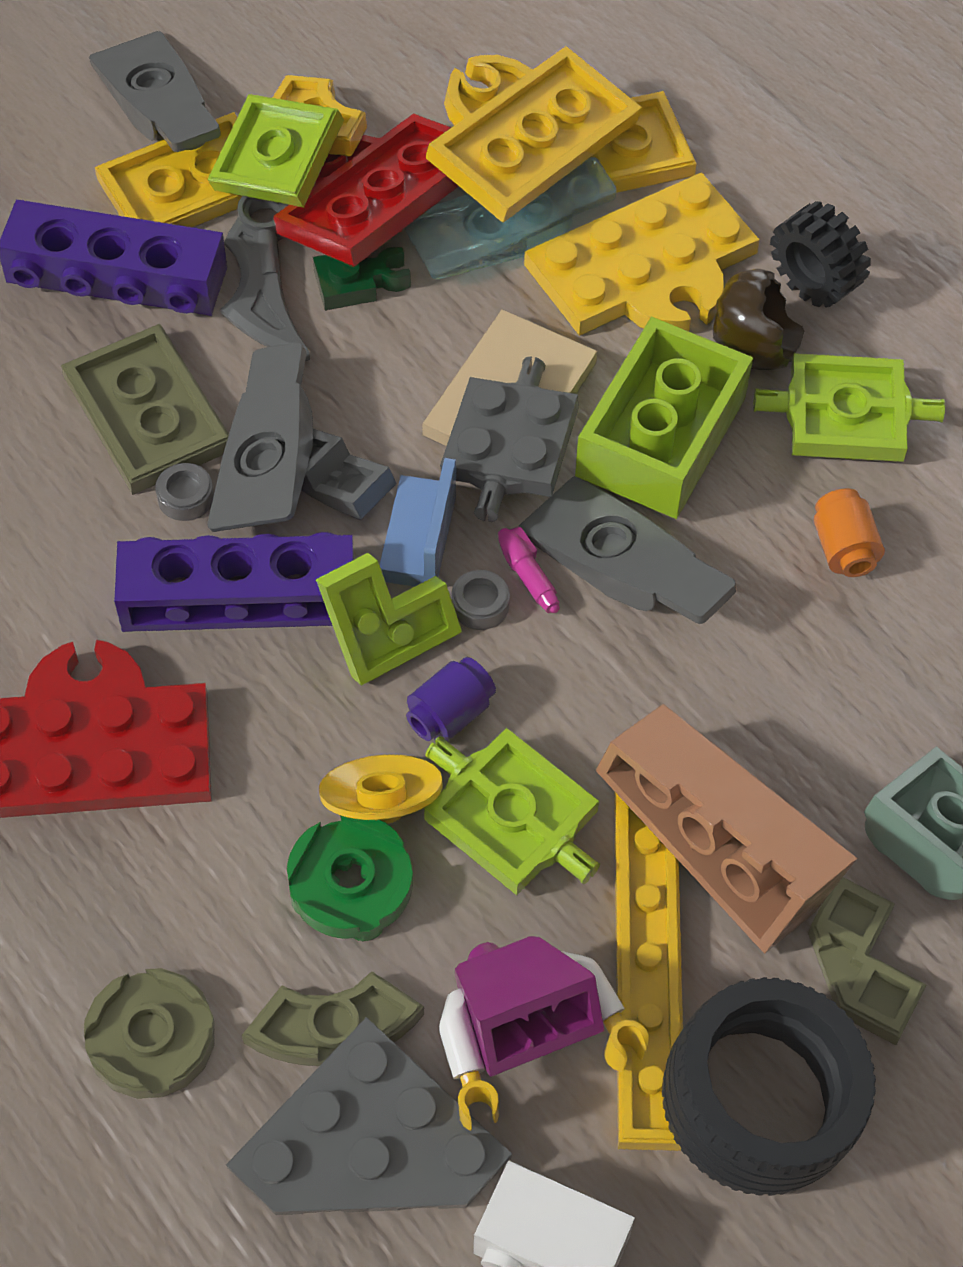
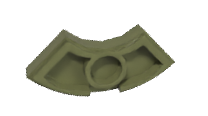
(311, 1027)

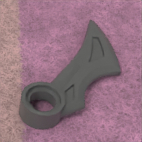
(259, 301)

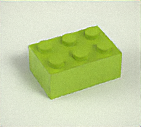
(663, 417)

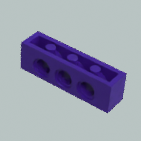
(113, 257)
(211, 601)

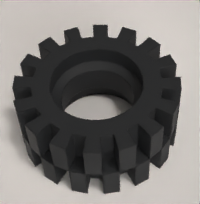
(820, 254)

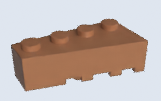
(725, 826)

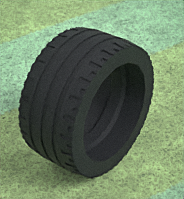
(813, 1030)

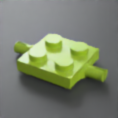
(848, 407)
(511, 810)

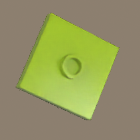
(276, 150)

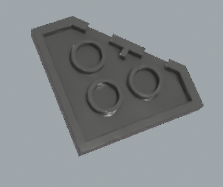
(368, 1138)

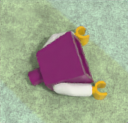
(525, 1005)

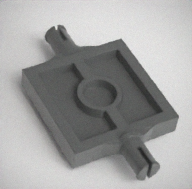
(511, 437)

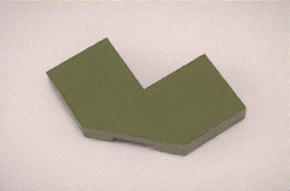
(861, 985)

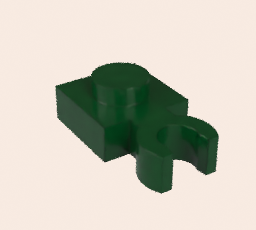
(349, 285)

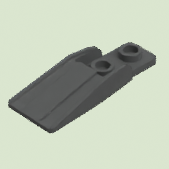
(156, 91)
(266, 444)
(625, 553)

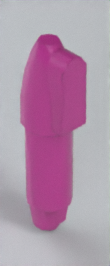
(521, 557)

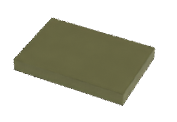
(145, 407)

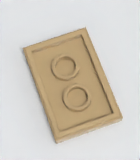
(500, 359)

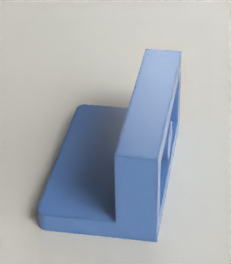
(419, 527)

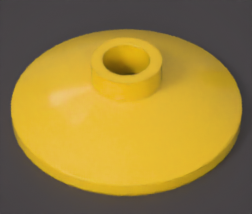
(380, 787)

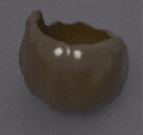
(755, 320)

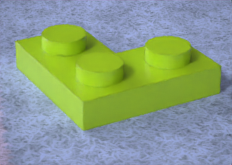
(380, 630)

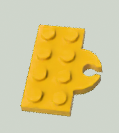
(526, 126)
(645, 259)

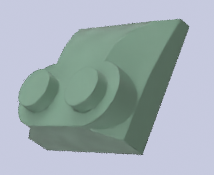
(921, 823)

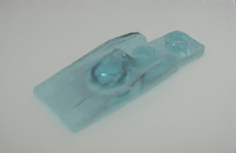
(467, 237)

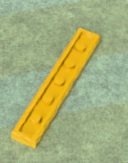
(646, 975)

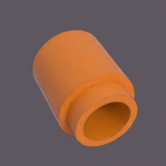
(848, 533)

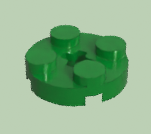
(358, 910)

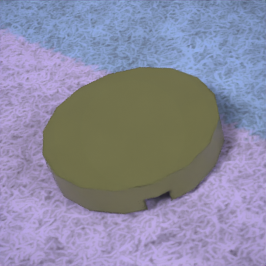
(149, 1033)

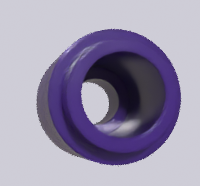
(450, 699)

